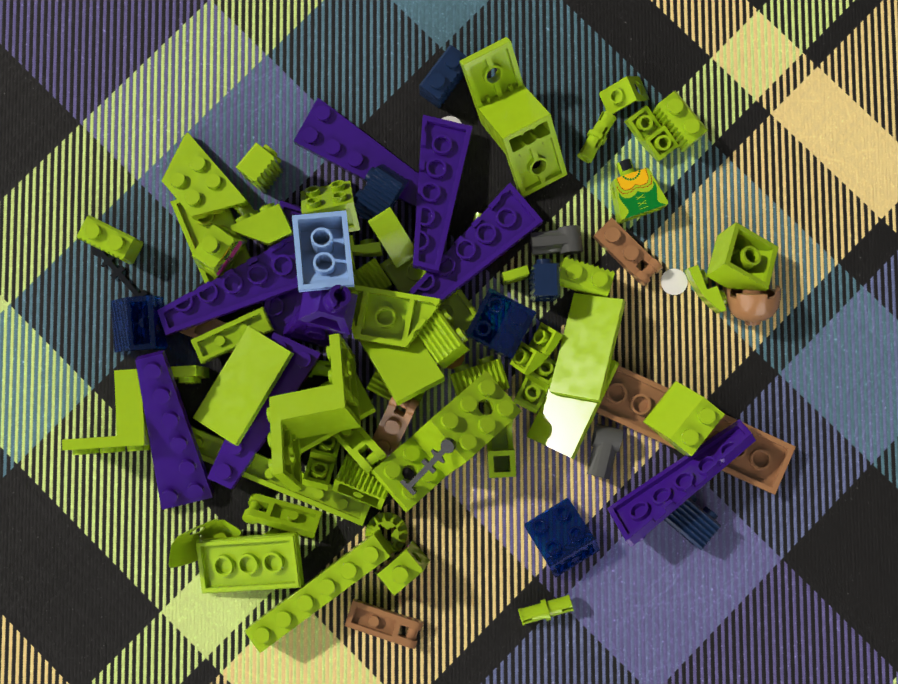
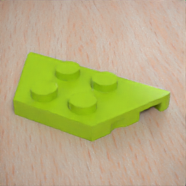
(199, 182)
(390, 315)

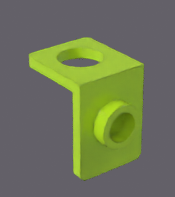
(623, 94)

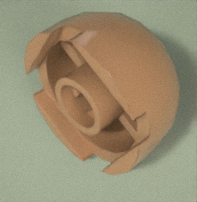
(753, 305)

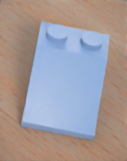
(322, 251)

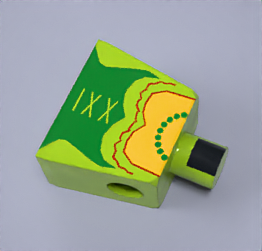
(635, 193)

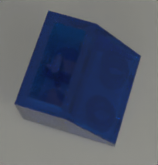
(137, 324)
(500, 324)

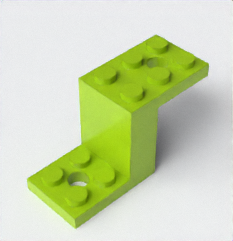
(514, 117)
(313, 413)
(130, 414)
(458, 421)

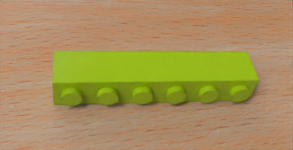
(319, 591)

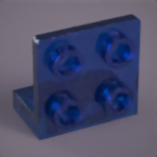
(562, 537)

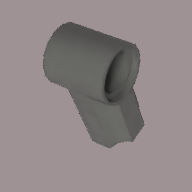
(564, 240)
(605, 443)

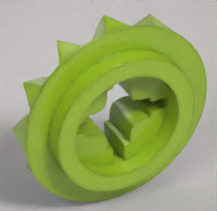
(389, 520)

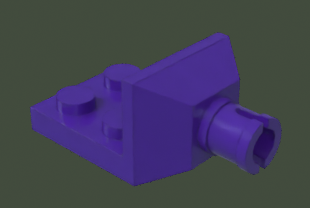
(323, 315)

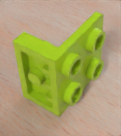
(331, 198)

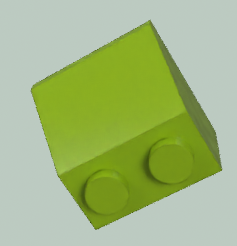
(742, 259)
(683, 418)

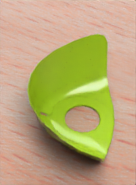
(184, 547)

